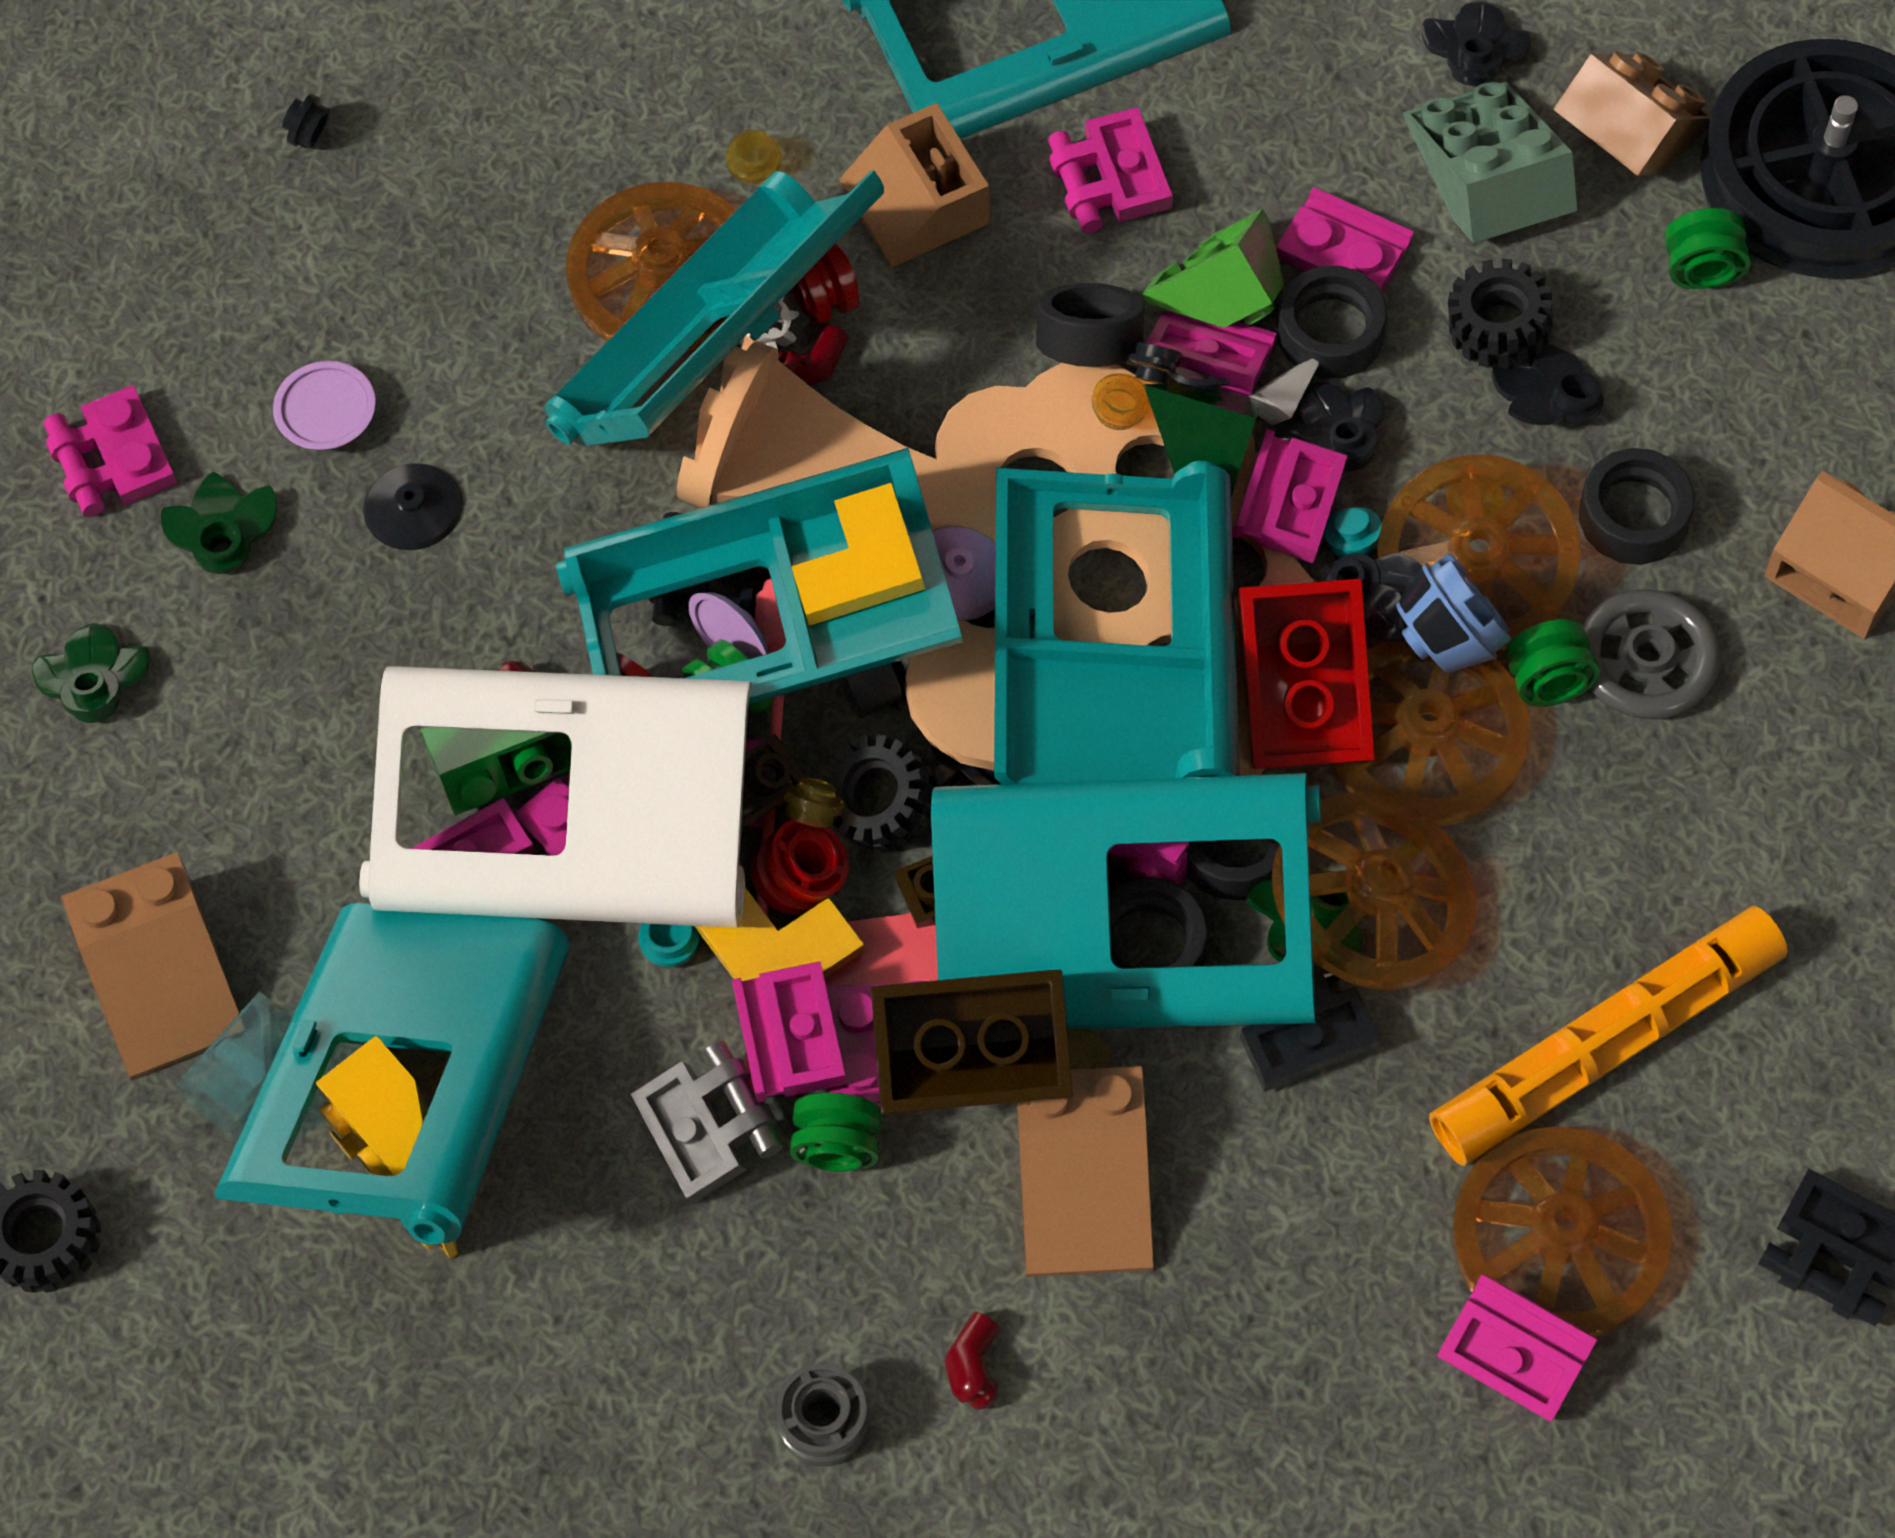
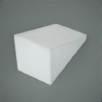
(1282, 395)

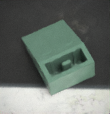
(1494, 160)

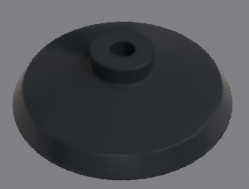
(412, 506)

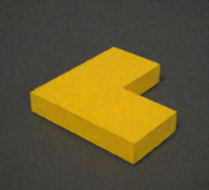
(872, 569)
(760, 948)

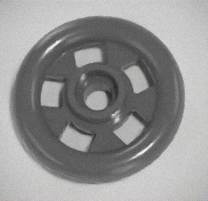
(1668, 614)

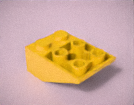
(375, 1112)

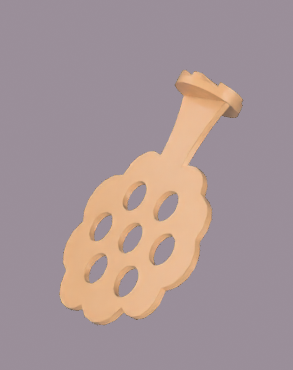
(778, 429)

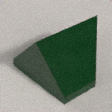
(1203, 425)

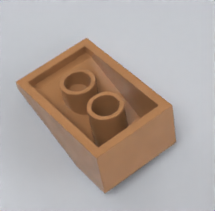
(152, 964)
(1087, 1177)

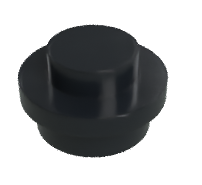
(305, 121)

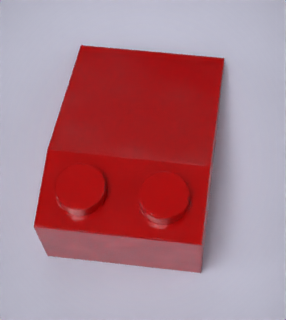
(1305, 673)

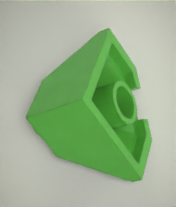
(1225, 279)

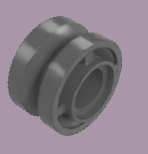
(814, 1386)

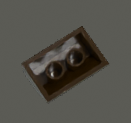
(972, 1041)

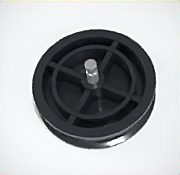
(1809, 156)

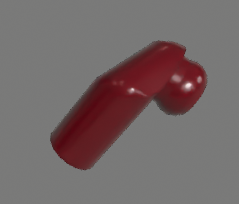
(822, 360)
(966, 1365)

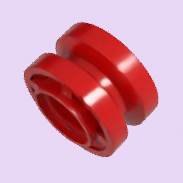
(827, 285)
(799, 867)

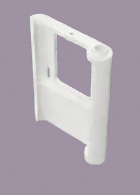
(646, 805)

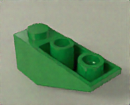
(491, 764)

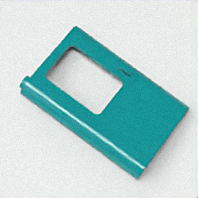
(733, 274)
(774, 532)
(1110, 706)
(1029, 892)
(418, 985)

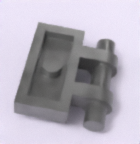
(689, 1130)

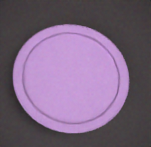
(324, 405)
(969, 569)
(721, 618)

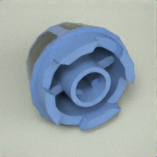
(1450, 617)

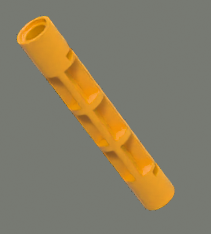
(1608, 1035)

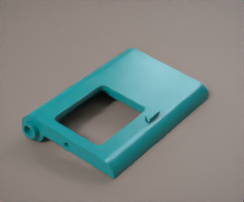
(1098, 46)

